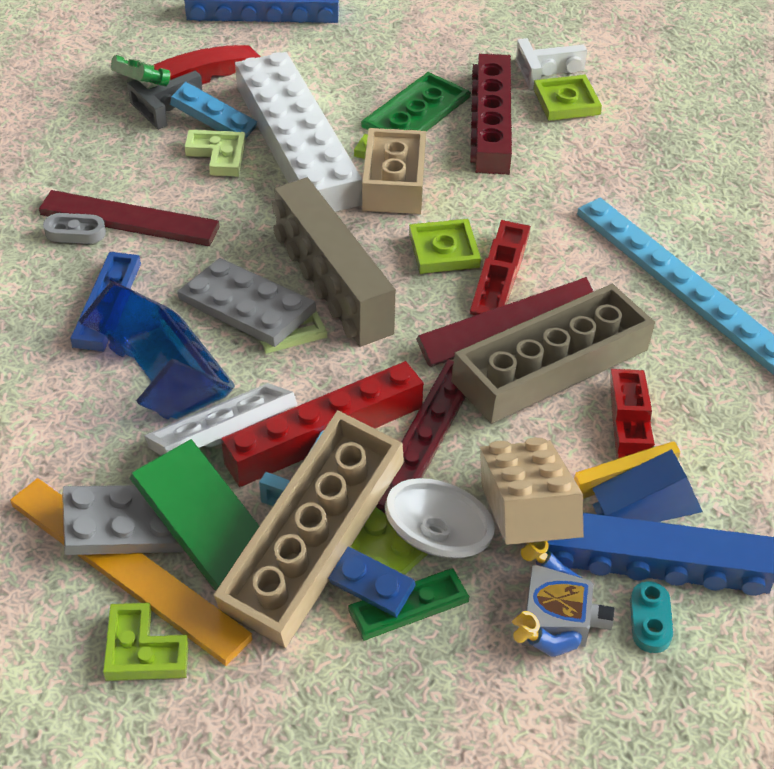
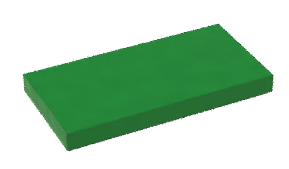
(418, 105)
(197, 509)

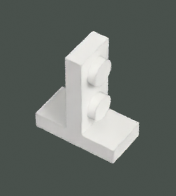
(548, 61)

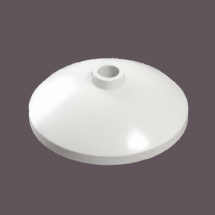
(439, 518)

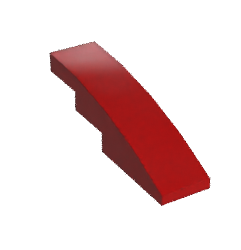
(208, 61)
(501, 267)
(630, 412)

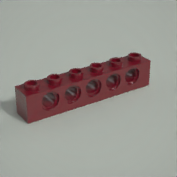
(491, 114)

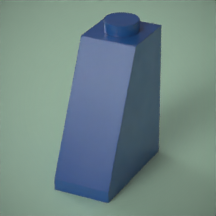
(648, 492)

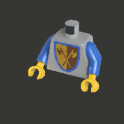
(557, 606)

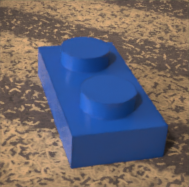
(372, 581)

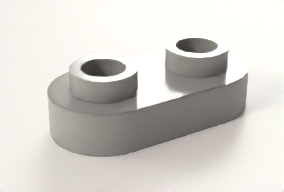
(74, 228)

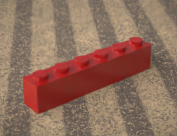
(291, 434)

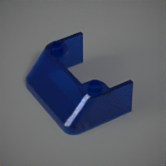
(165, 348)

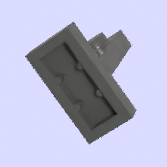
(156, 101)

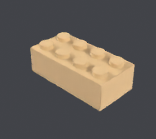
(531, 491)

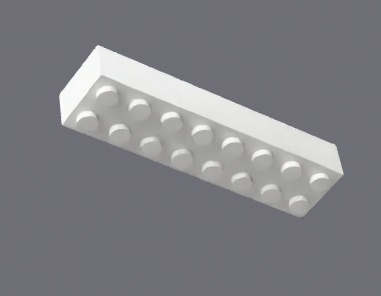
(297, 129)

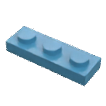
(211, 110)

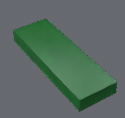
(428, 598)

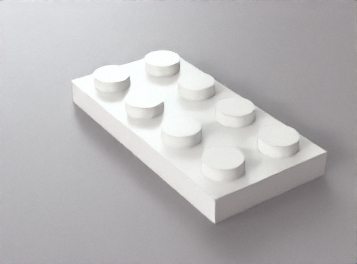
(223, 419)

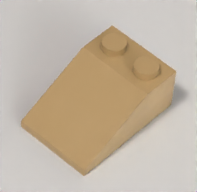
(394, 171)

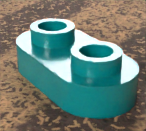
(651, 614)

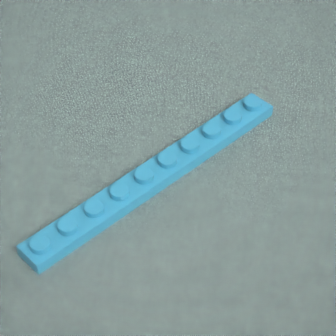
(681, 281)

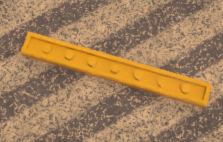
(144, 581)

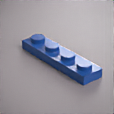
(119, 268)

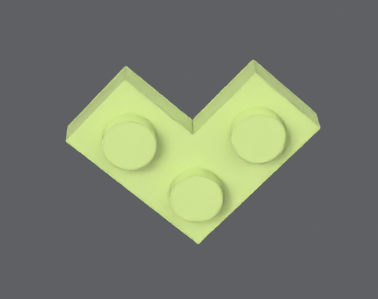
(223, 147)

